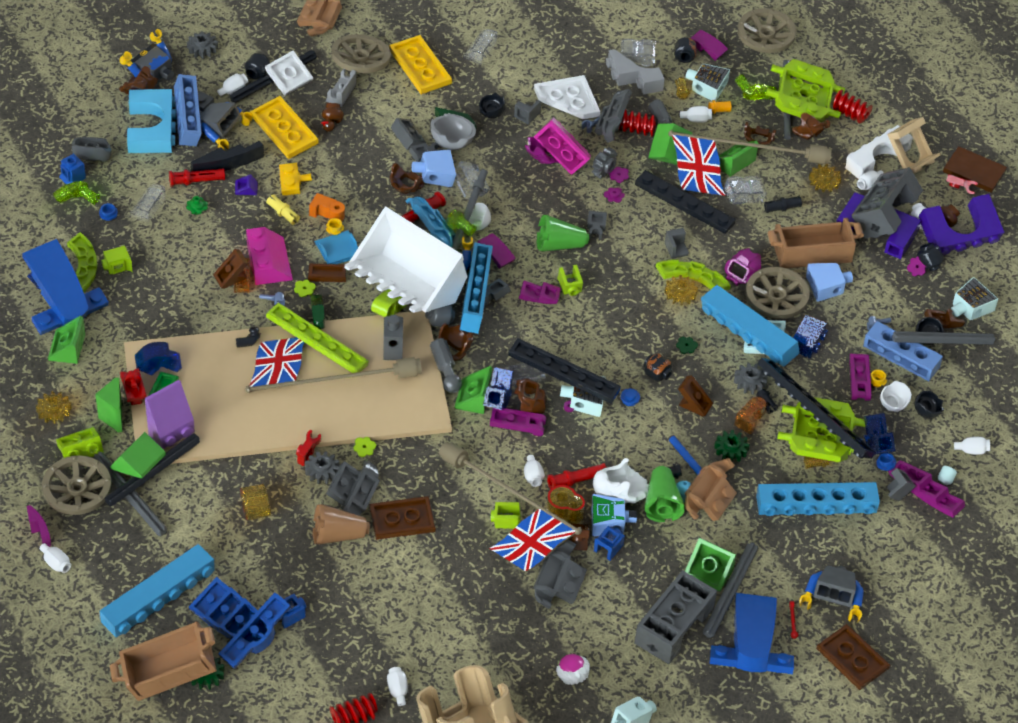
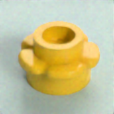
(334, 226)
(880, 375)

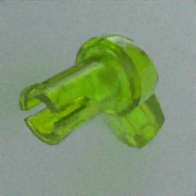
(753, 92)
(76, 190)
(457, 220)

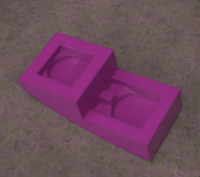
(710, 44)
(500, 253)
(541, 294)
(37, 524)

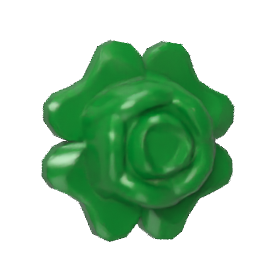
(197, 205)

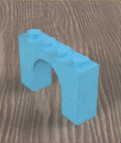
(159, 137)

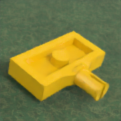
(291, 178)

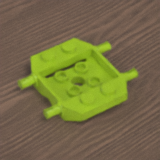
(817, 99)
(805, 437)

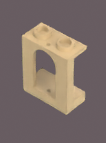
(926, 156)

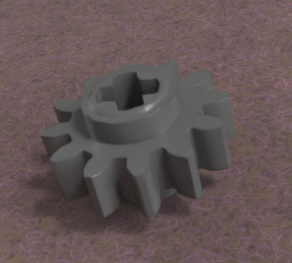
(202, 44)
(604, 162)
(750, 378)
(321, 467)

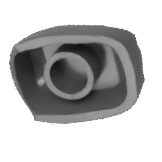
(91, 148)

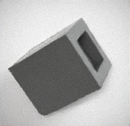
(527, 112)
(675, 243)
(900, 485)

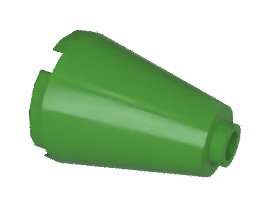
(559, 235)
(663, 496)

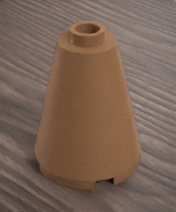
(337, 525)

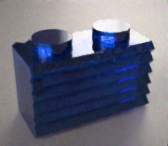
(809, 335)

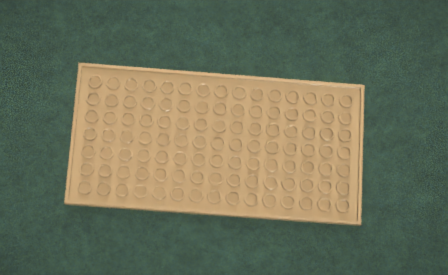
(279, 417)

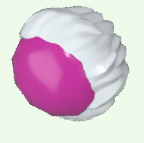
(573, 669)

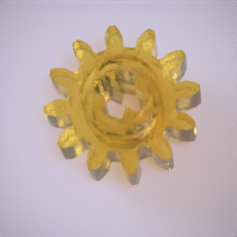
(825, 178)
(681, 290)
(53, 407)

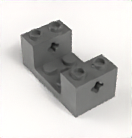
(889, 190)
(662, 629)

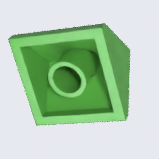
(663, 145)
(737, 158)
(68, 342)
(473, 391)
(110, 404)
(139, 457)
(711, 564)

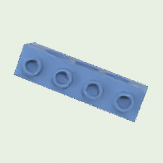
(187, 110)
(909, 356)

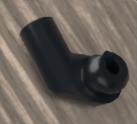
(250, 340)

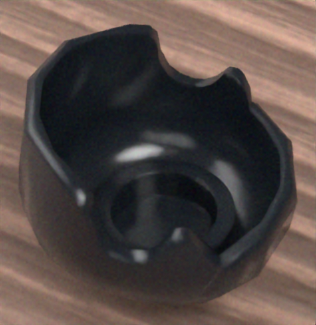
(492, 105)
(929, 324)
(928, 405)

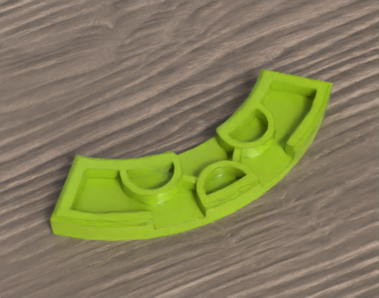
(86, 258)
(693, 270)

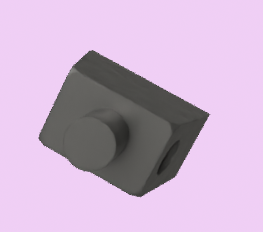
(393, 331)

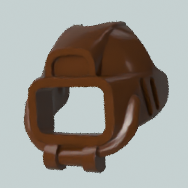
(141, 82)
(809, 127)
(748, 131)
(399, 174)
(457, 339)
(528, 404)

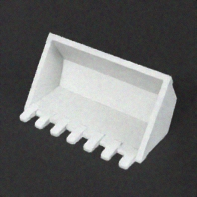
(409, 263)

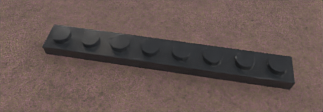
(820, 413)

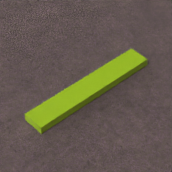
(317, 338)

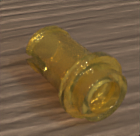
(682, 90)
(810, 462)

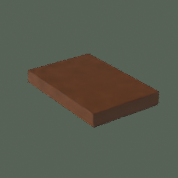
(975, 168)
(402, 517)
(853, 657)

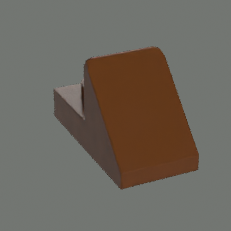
(231, 270)
(694, 397)
(582, 539)

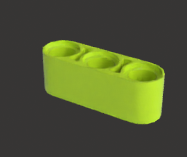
(386, 306)

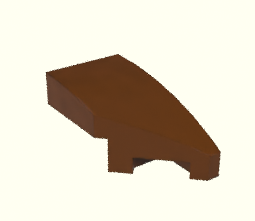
(946, 318)

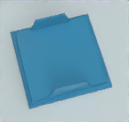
(338, 247)

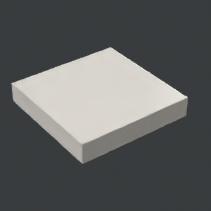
(288, 73)

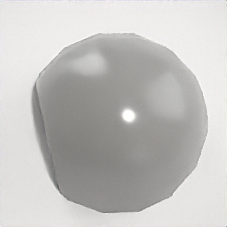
(452, 131)

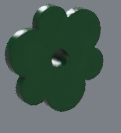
(686, 345)

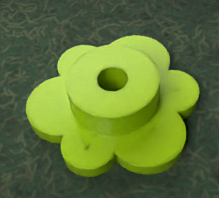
(304, 288)
(360, 443)

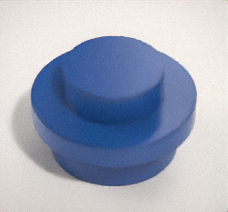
(108, 212)
(630, 397)
(886, 462)

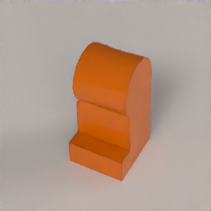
(326, 207)

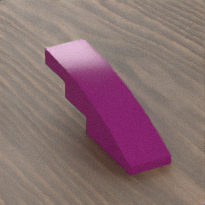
(931, 491)

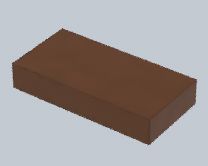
(327, 272)

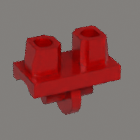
(133, 386)

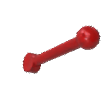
(794, 634)

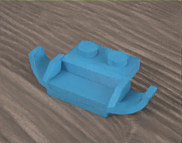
(432, 219)

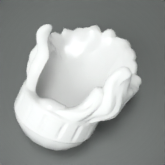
(621, 482)

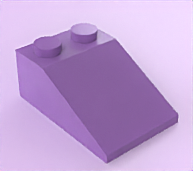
(169, 415)

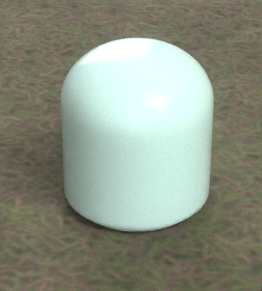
(947, 475)

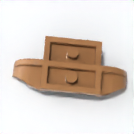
(320, 15)
(710, 490)

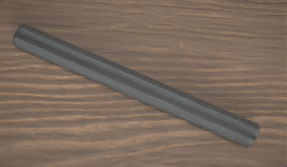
(943, 337)
(134, 498)
(730, 590)

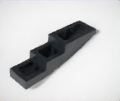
(229, 159)

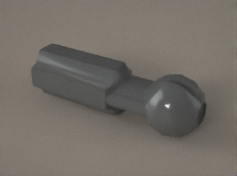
(660, 112)
(445, 364)

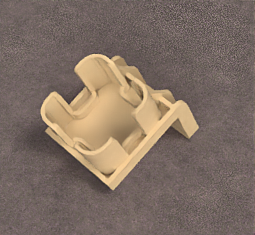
(476, 702)

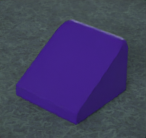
(246, 186)

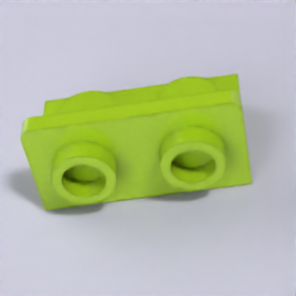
(80, 443)

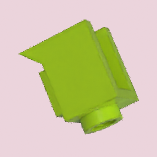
(117, 260)
(570, 283)
(506, 515)

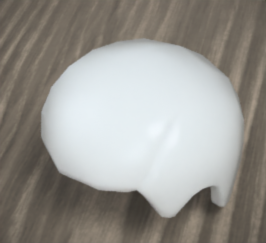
(480, 216)
(895, 396)

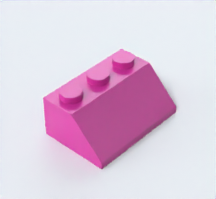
(562, 146)
(268, 256)

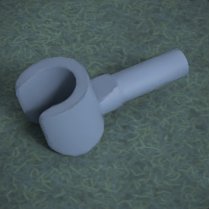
(589, 124)
(278, 297)
(872, 320)

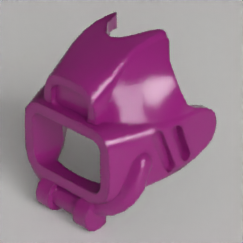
(537, 151)
(746, 259)

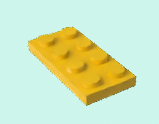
(420, 64)
(284, 127)

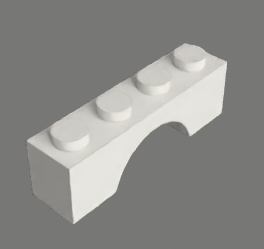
(863, 159)

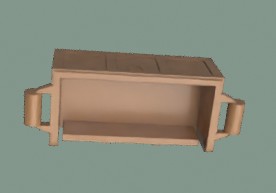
(815, 243)
(166, 661)

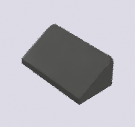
(407, 133)

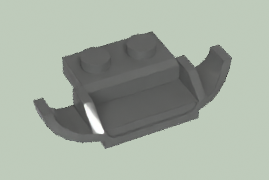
(612, 115)
(354, 487)
(559, 576)

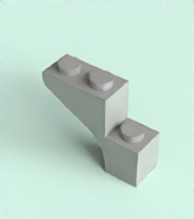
(627, 72)

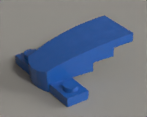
(59, 288)
(239, 620)
(753, 638)

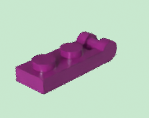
(860, 376)
(518, 421)

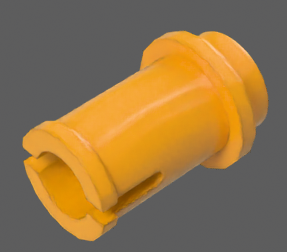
(719, 106)

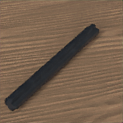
(265, 80)
(135, 482)

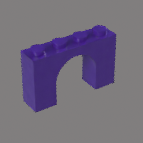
(986, 222)
(897, 242)

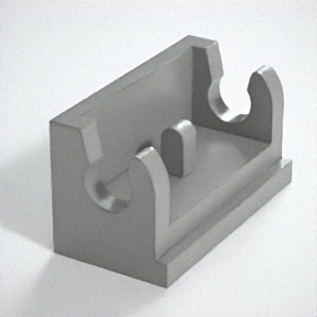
(342, 88)

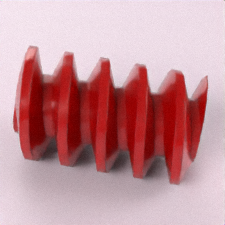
(851, 108)
(638, 123)
(355, 710)

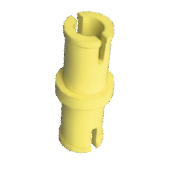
(283, 209)

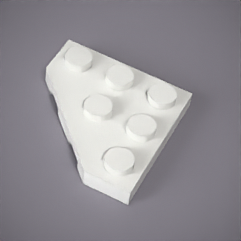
(570, 96)

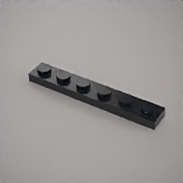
(685, 202)
(564, 370)

